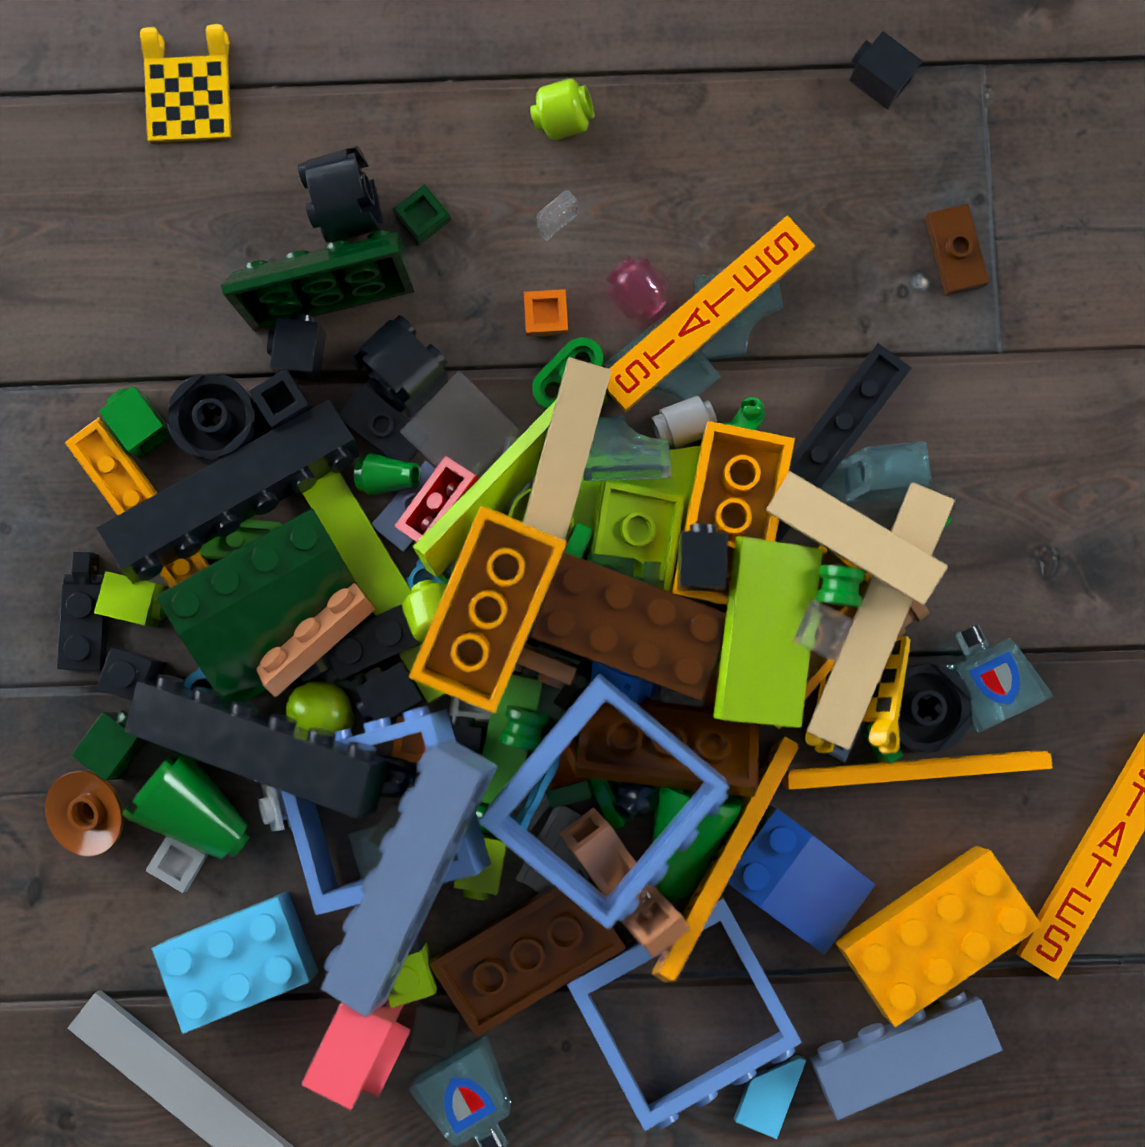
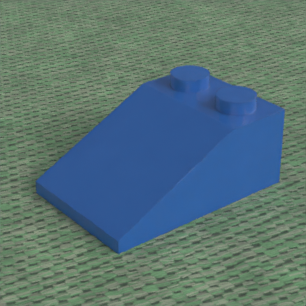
(799, 880)

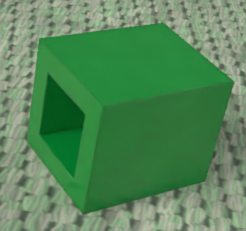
(135, 421)

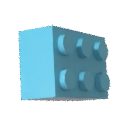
(235, 962)

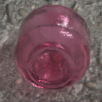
(637, 288)

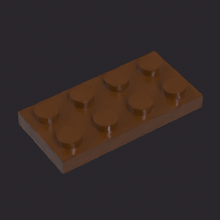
(631, 626)
(622, 752)
(523, 958)

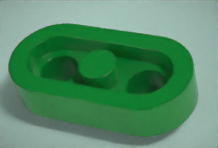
(553, 372)

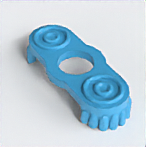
(536, 794)

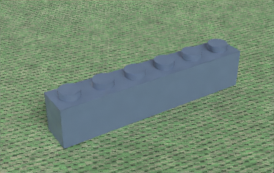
(408, 876)

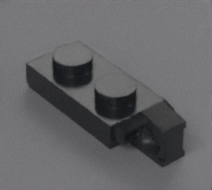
(81, 631)
(365, 647)

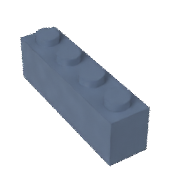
(902, 1057)

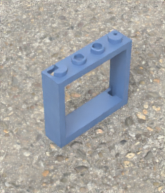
(309, 836)
(652, 864)
(703, 1088)

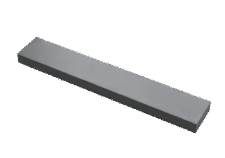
(169, 1077)

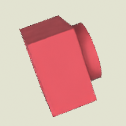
(357, 1054)

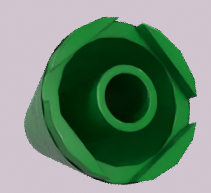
(189, 809)
(689, 866)

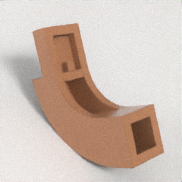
(606, 863)

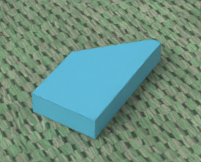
(769, 1097)

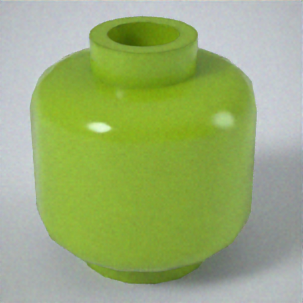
(562, 109)
(422, 605)

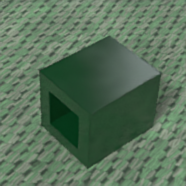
(107, 747)

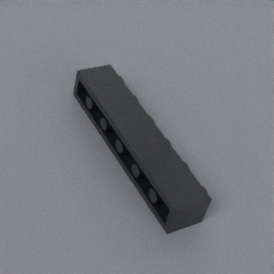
(229, 492)
(258, 745)

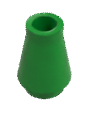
(383, 475)

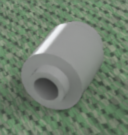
(683, 421)

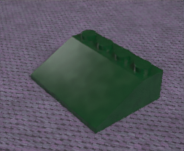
(320, 280)
(255, 602)

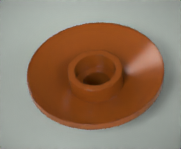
(71, 817)

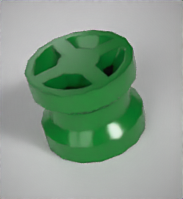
(840, 586)
(523, 727)

